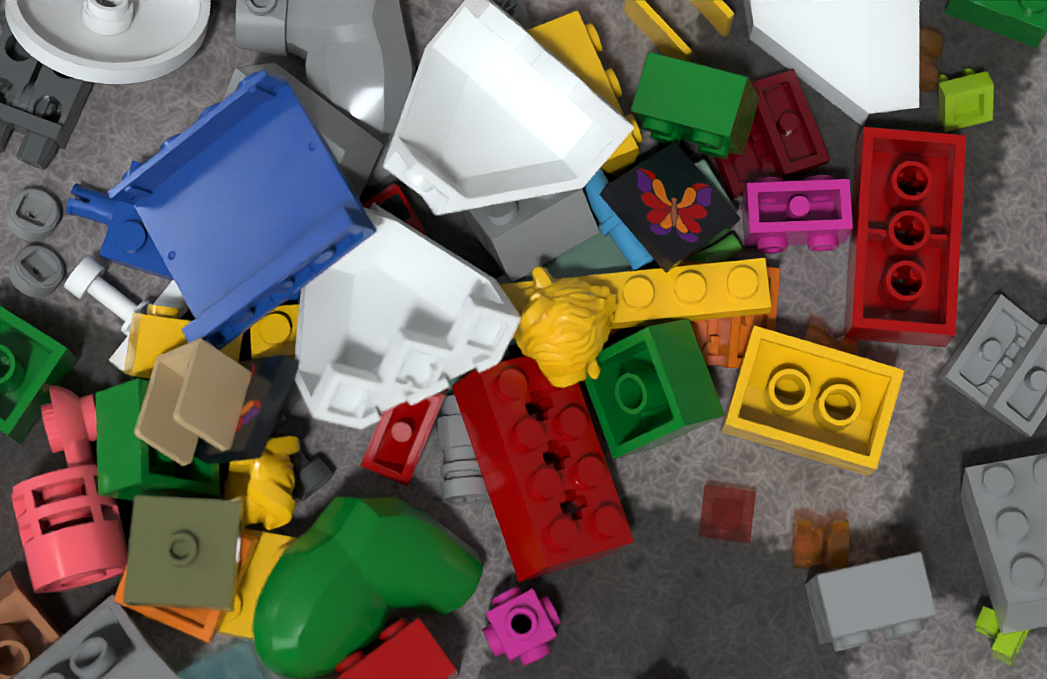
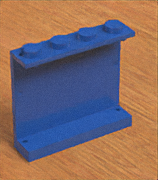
(246, 207)

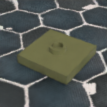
(183, 553)

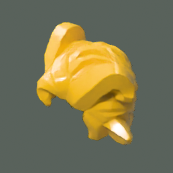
(565, 327)
(265, 484)

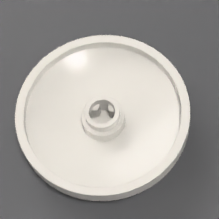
(110, 37)

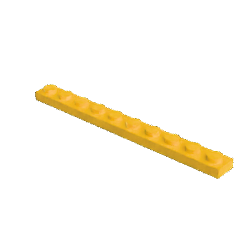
(641, 297)

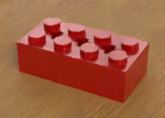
(932, 220)
(541, 468)

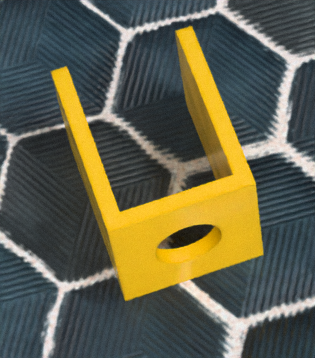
(664, 37)

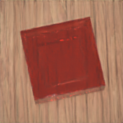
(726, 514)

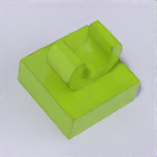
(965, 100)
(1006, 645)

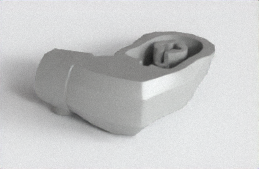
(353, 58)

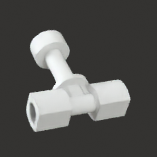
(87, 279)

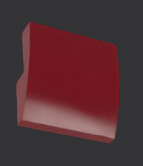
(781, 138)

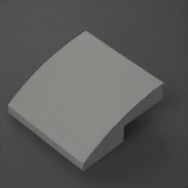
(1003, 365)

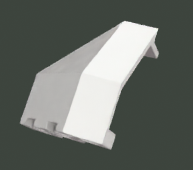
(847, 50)
(498, 117)
(395, 325)

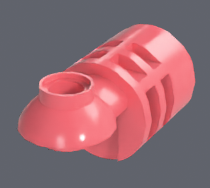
(65, 502)

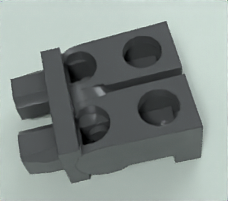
(36, 103)

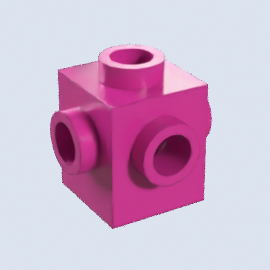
(528, 646)

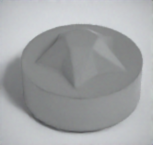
(32, 214)
(36, 271)

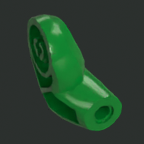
(348, 573)

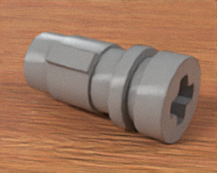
(461, 470)

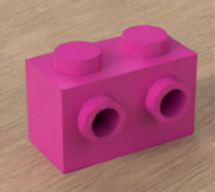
(796, 213)

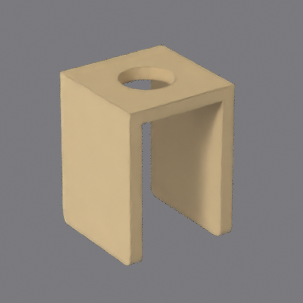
(191, 396)

